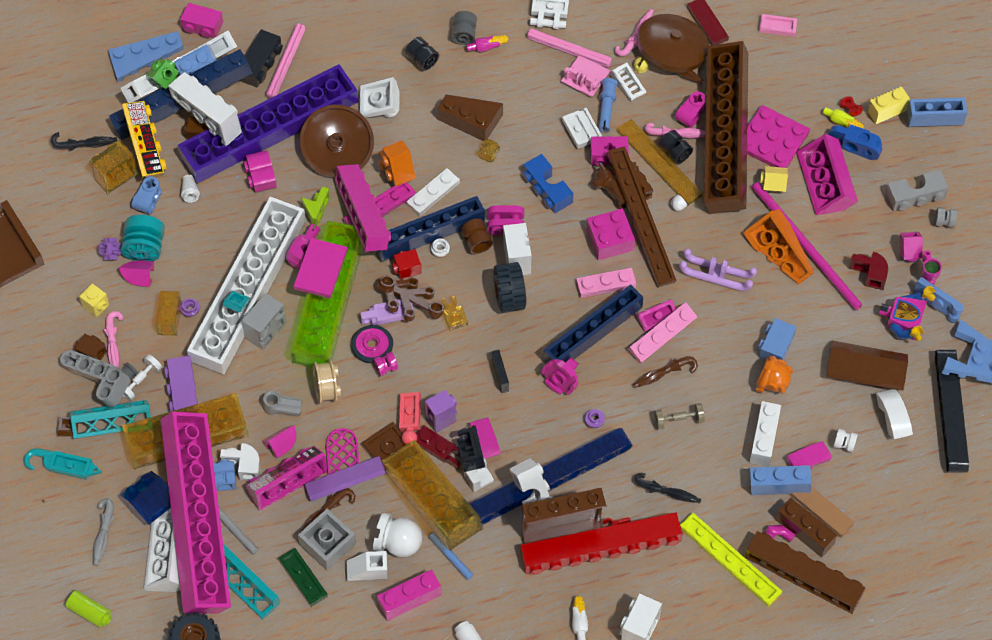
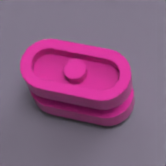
(503, 215)

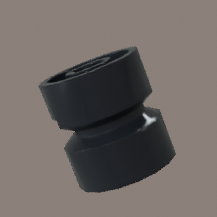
(422, 53)
(675, 146)

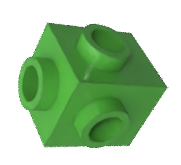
(163, 73)

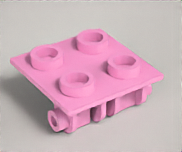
(585, 75)

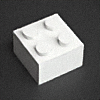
(641, 619)

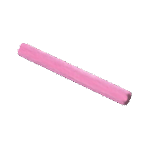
(569, 47)
(285, 60)

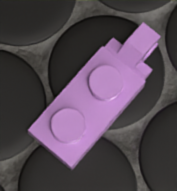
(379, 314)

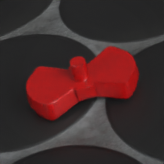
(853, 108)

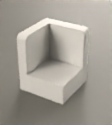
(479, 478)

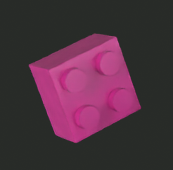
(610, 234)

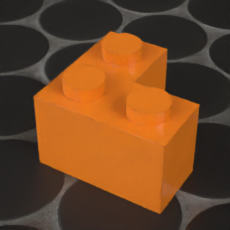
(397, 163)

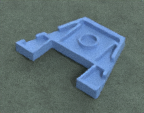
(980, 357)

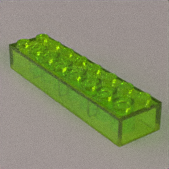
(323, 316)

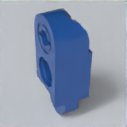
(858, 141)

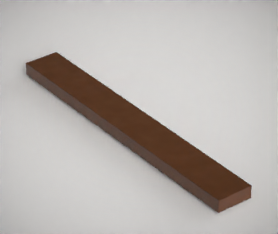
(641, 216)

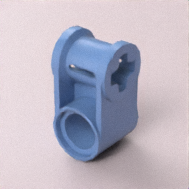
(147, 195)

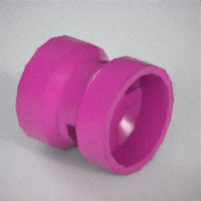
(385, 364)

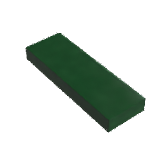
(303, 577)

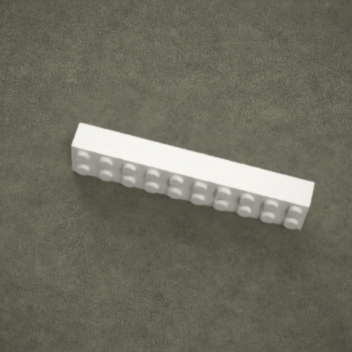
(251, 276)

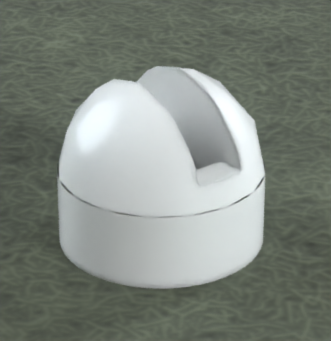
(678, 203)

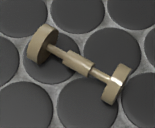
(699, 413)

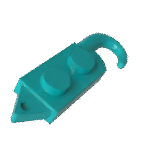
(63, 463)

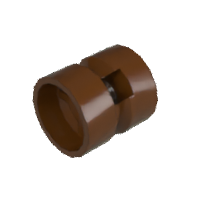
(476, 236)

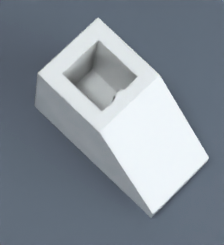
(368, 566)

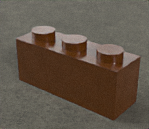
(806, 527)

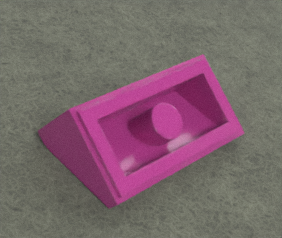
(653, 315)

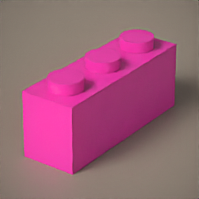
(409, 595)

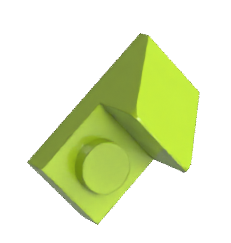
(316, 208)

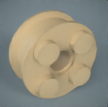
(325, 381)

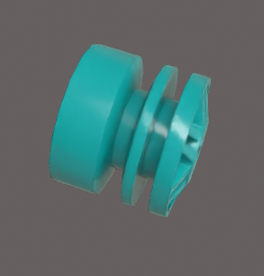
(142, 238)

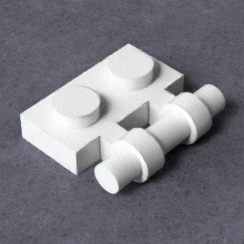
(549, 8)

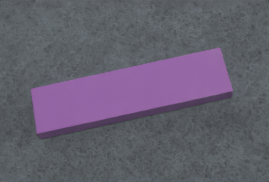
(345, 478)

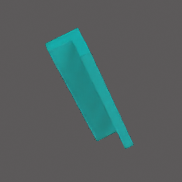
(106, 412)
(252, 581)

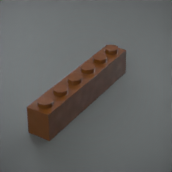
(804, 572)

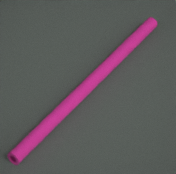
(810, 250)

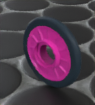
(368, 333)

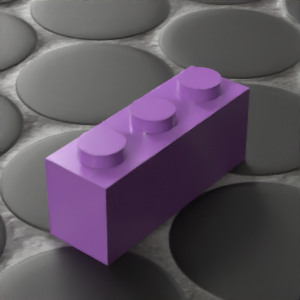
(181, 382)

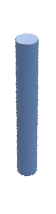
(451, 556)

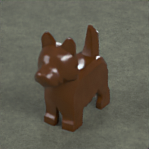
(607, 180)

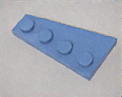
(134, 56)

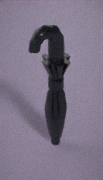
(96, 141)
(675, 493)

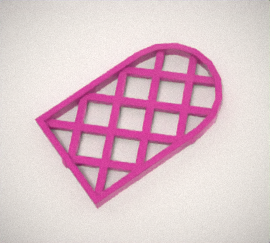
(342, 448)

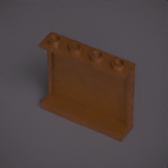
(17, 249)
(562, 515)

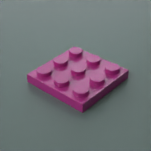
(774, 137)

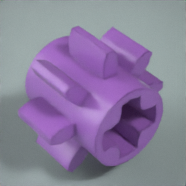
(110, 248)

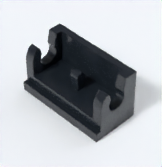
(470, 449)

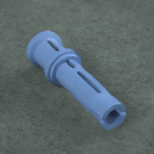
(607, 97)

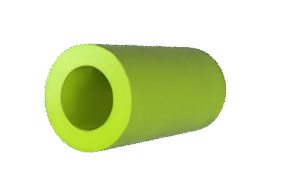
(89, 609)

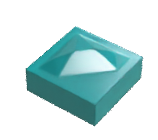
(236, 301)

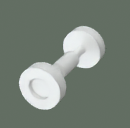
(152, 364)

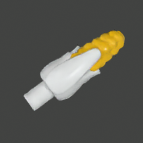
(579, 620)

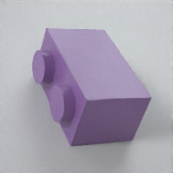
(441, 410)

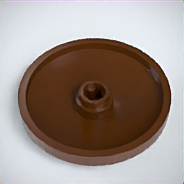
(673, 43)
(336, 138)

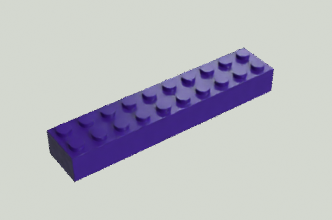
(267, 123)

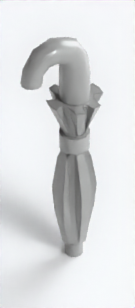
(101, 540)

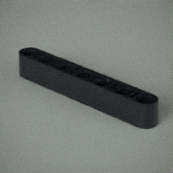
(951, 415)

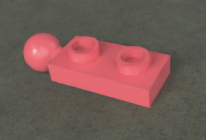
(409, 416)

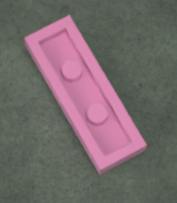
(605, 282)

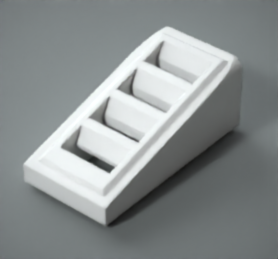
(625, 68)

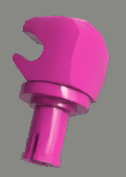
(295, 252)

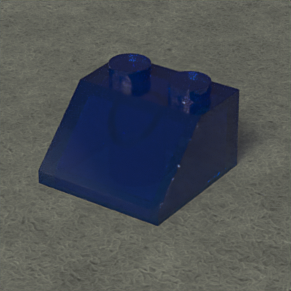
(148, 497)

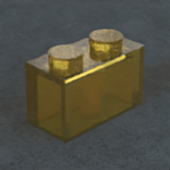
(168, 313)

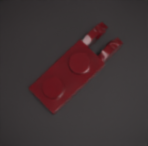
(438, 446)

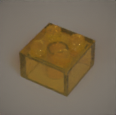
(113, 167)

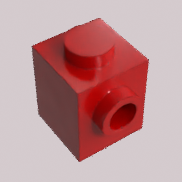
(407, 264)

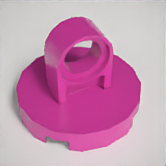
(561, 375)

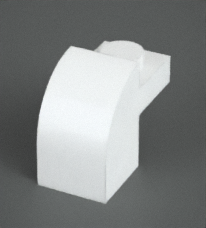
(246, 459)

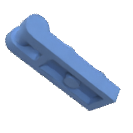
(942, 302)

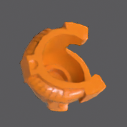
(774, 376)

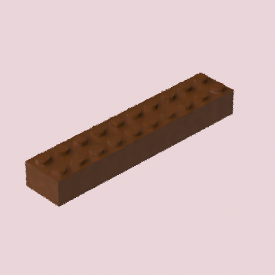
(726, 128)

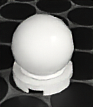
(399, 536)

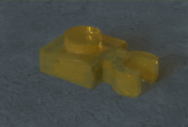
(454, 315)

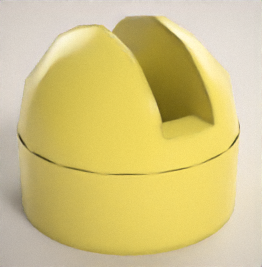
(643, 67)

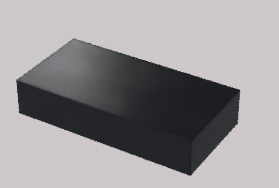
(500, 371)

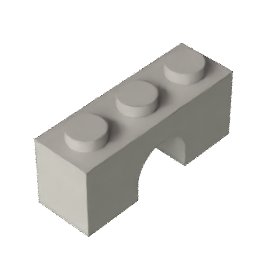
(903, 196)

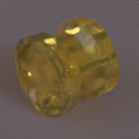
(488, 150)

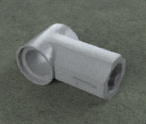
(283, 405)

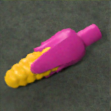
(486, 43)

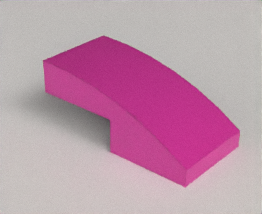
(487, 438)
(810, 455)

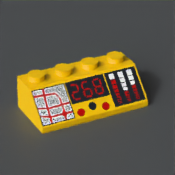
(143, 139)

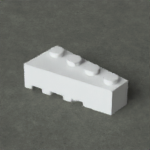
(206, 107)

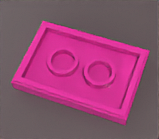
(320, 268)

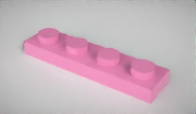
(662, 332)

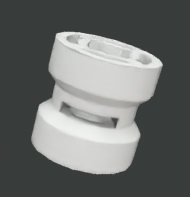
(849, 443)

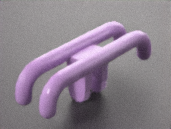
(717, 272)

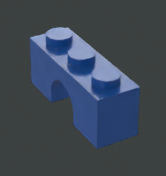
(555, 195)

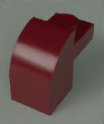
(875, 267)

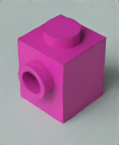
(911, 246)

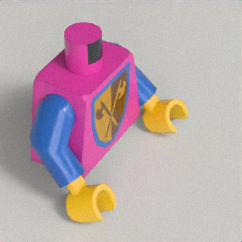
(907, 314)

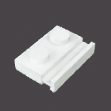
(581, 127)

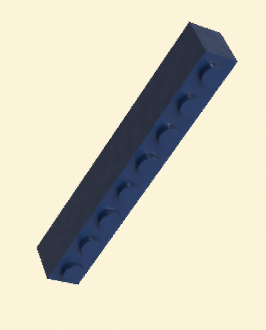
(214, 76)

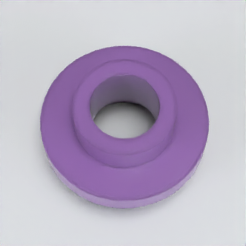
(189, 302)
(594, 423)

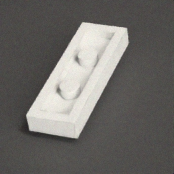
(433, 192)

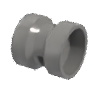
(949, 219)

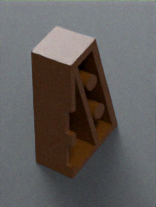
(470, 115)

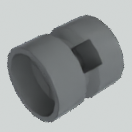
(464, 27)

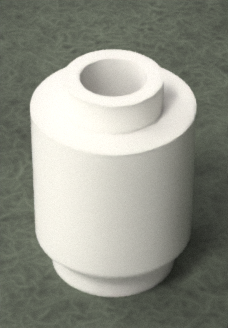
(466, 631)

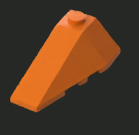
(778, 242)

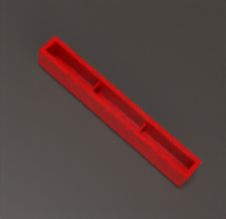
(601, 543)

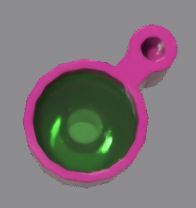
(931, 267)

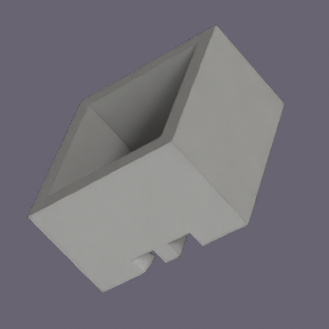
(264, 321)

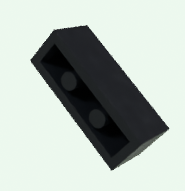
(262, 56)

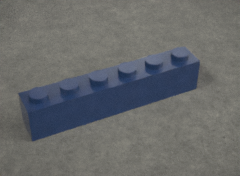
(432, 227)
(595, 326)

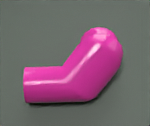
(780, 530)

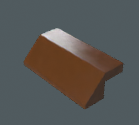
(867, 365)

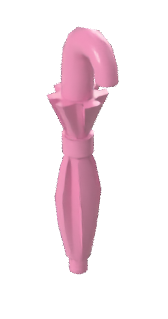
(632, 41)
(689, 133)
(113, 352)

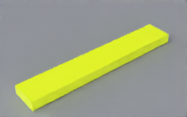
(730, 560)

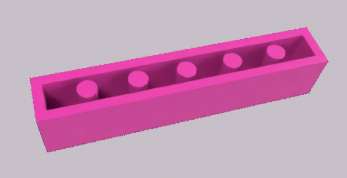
(362, 208)

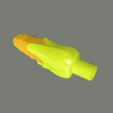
(841, 118)

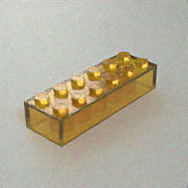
(224, 421)
(432, 495)

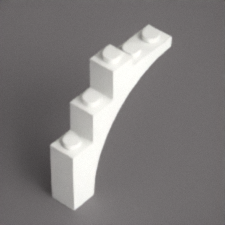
(144, 86)

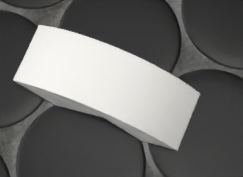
(895, 413)

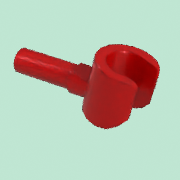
(608, 520)

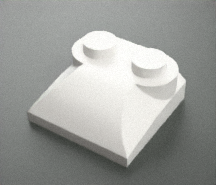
(379, 98)

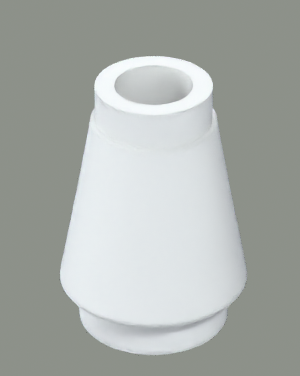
(189, 189)

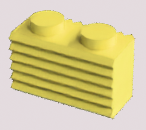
(888, 105)

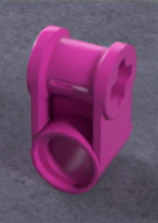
(691, 109)

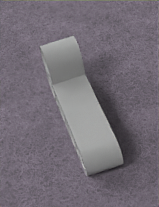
(111, 378)

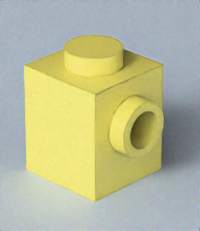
(774, 178)
(94, 300)

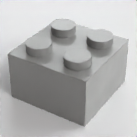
(327, 539)

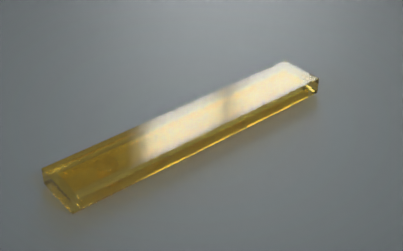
(659, 162)

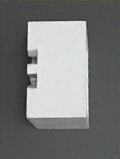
(517, 246)

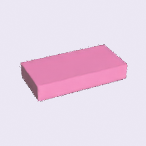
(778, 25)

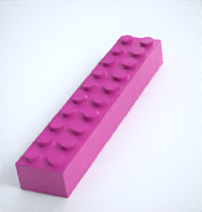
(195, 513)

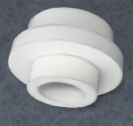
(440, 243)

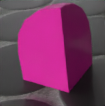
(137, 272)
(281, 441)

